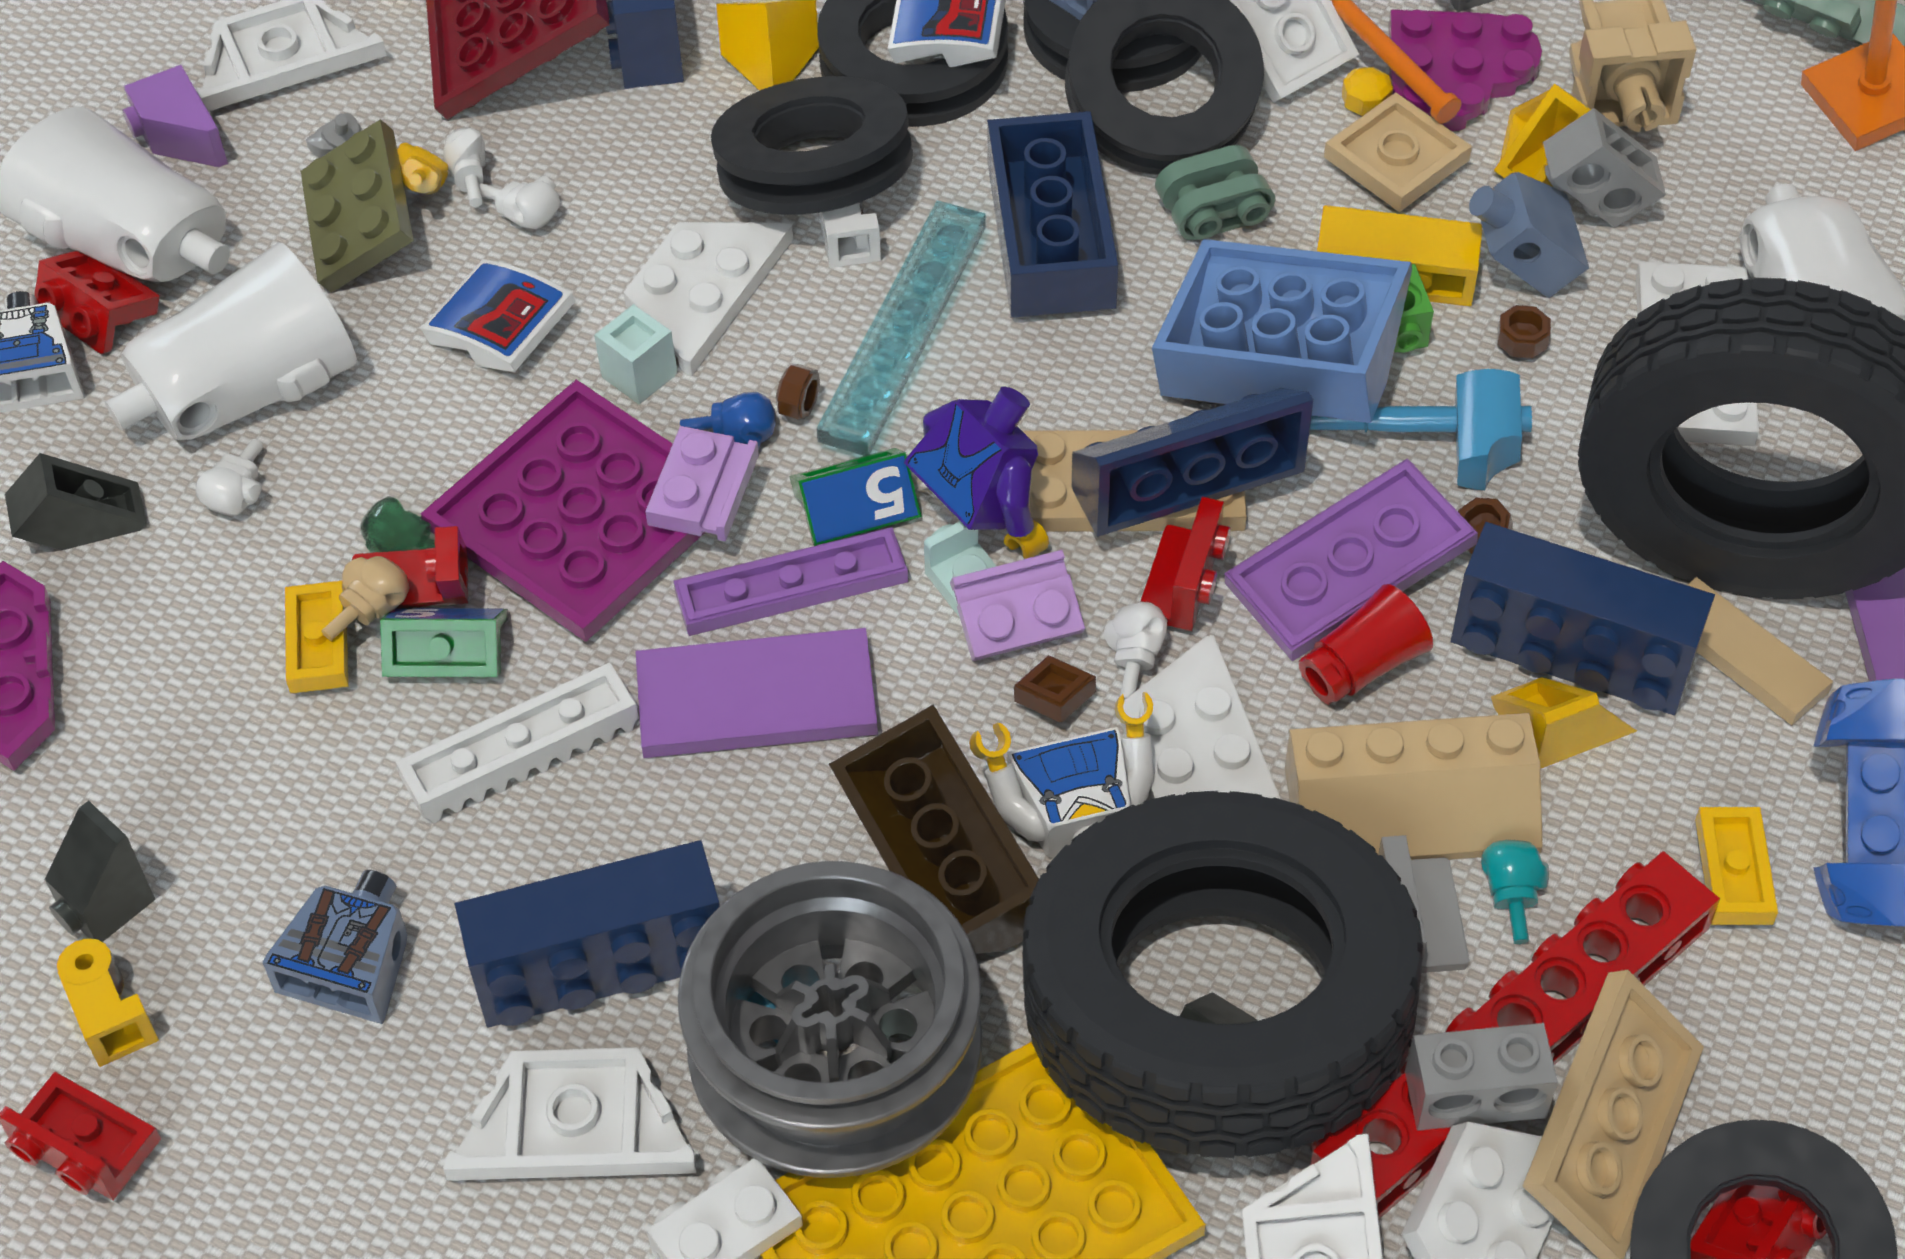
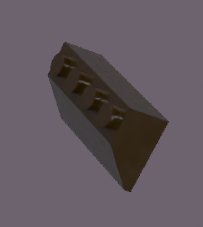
(940, 827)

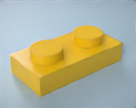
(310, 657)
(1737, 865)

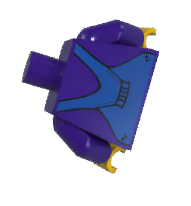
(982, 466)

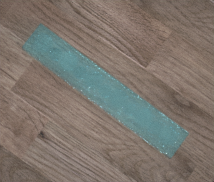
(901, 329)

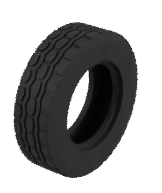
(1752, 345)
(1210, 1083)

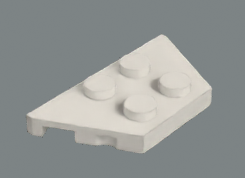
(279, 49)
(704, 280)
(1200, 729)
(572, 1119)
(1477, 1199)
(1319, 1211)

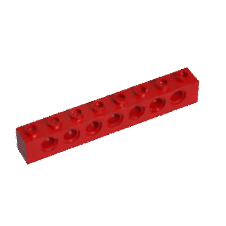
(1659, 893)

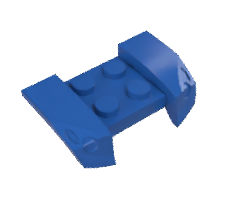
(1872, 726)

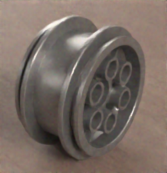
(813, 1109)

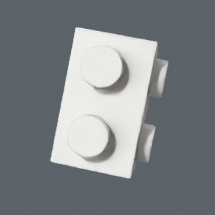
(732, 1219)

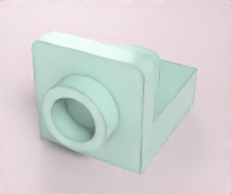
(952, 553)

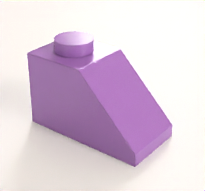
(173, 118)

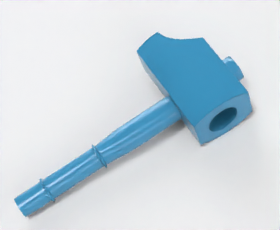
(1484, 417)

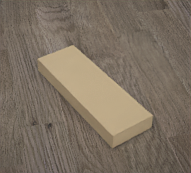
(1759, 660)

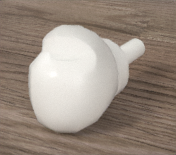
(465, 158)
(525, 204)
(231, 482)
(1136, 638)

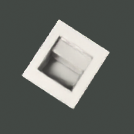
(850, 236)

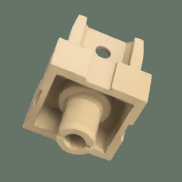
(1632, 62)

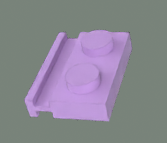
(702, 483)
(1017, 605)

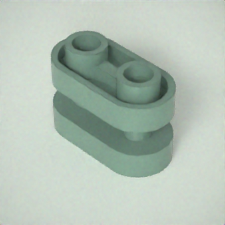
(1215, 192)

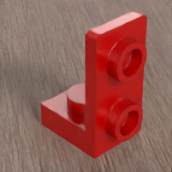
(433, 574)

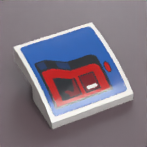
(956, 28)
(498, 315)

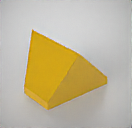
(768, 38)
(1532, 125)
(1562, 718)

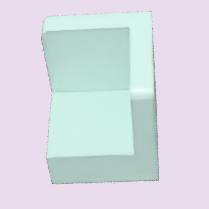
(636, 354)

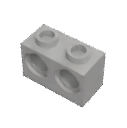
(1603, 168)
(1480, 1076)

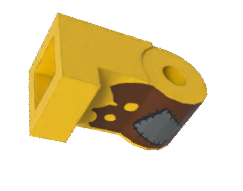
(94, 991)

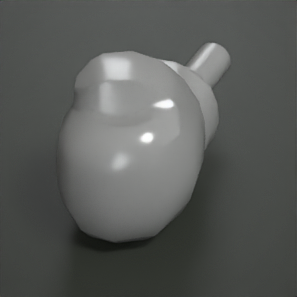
(333, 134)

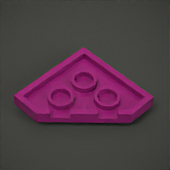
(25, 666)

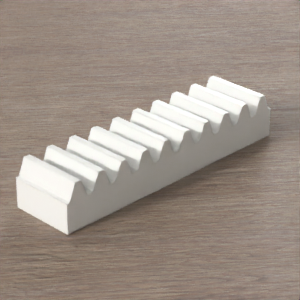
(517, 742)

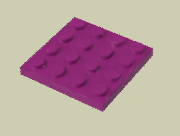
(566, 509)

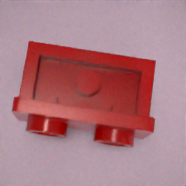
(1184, 565)
(80, 1136)

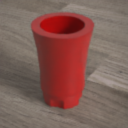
(1367, 645)

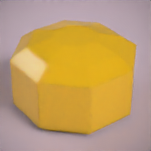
(1365, 89)

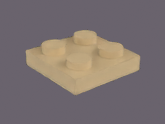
(1397, 151)

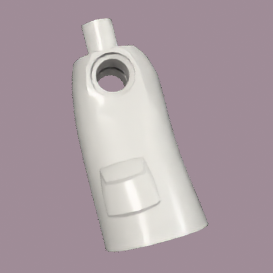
(110, 198)
(1819, 244)
(235, 350)

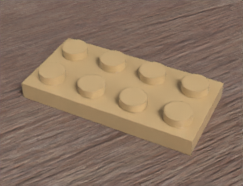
(1056, 505)
(1613, 1115)

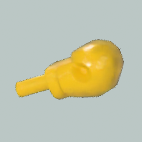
(421, 169)

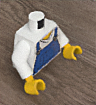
(1069, 783)

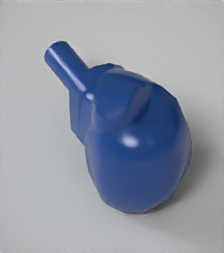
(741, 416)

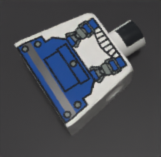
(34, 356)

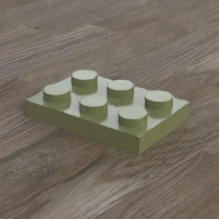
(356, 206)

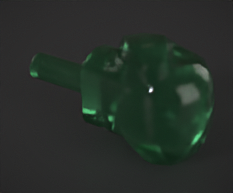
(391, 528)

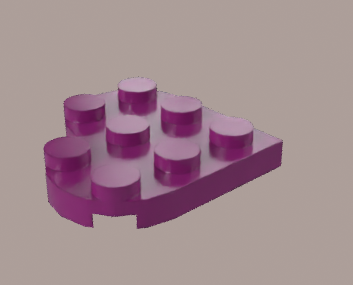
(1466, 55)

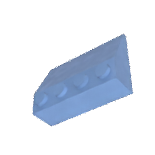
(1283, 320)

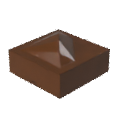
(1055, 689)

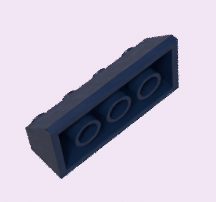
(1192, 458)

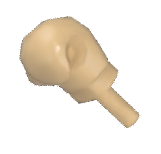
(370, 592)

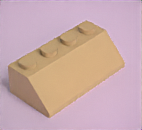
(1435, 780)

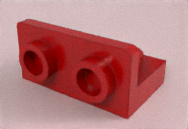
(92, 297)
(1757, 1225)

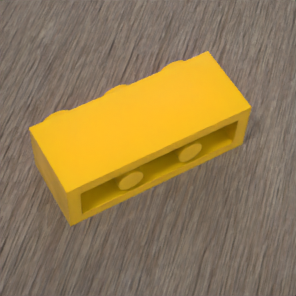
(1440, 248)

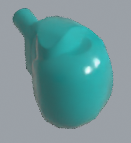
(1513, 879)

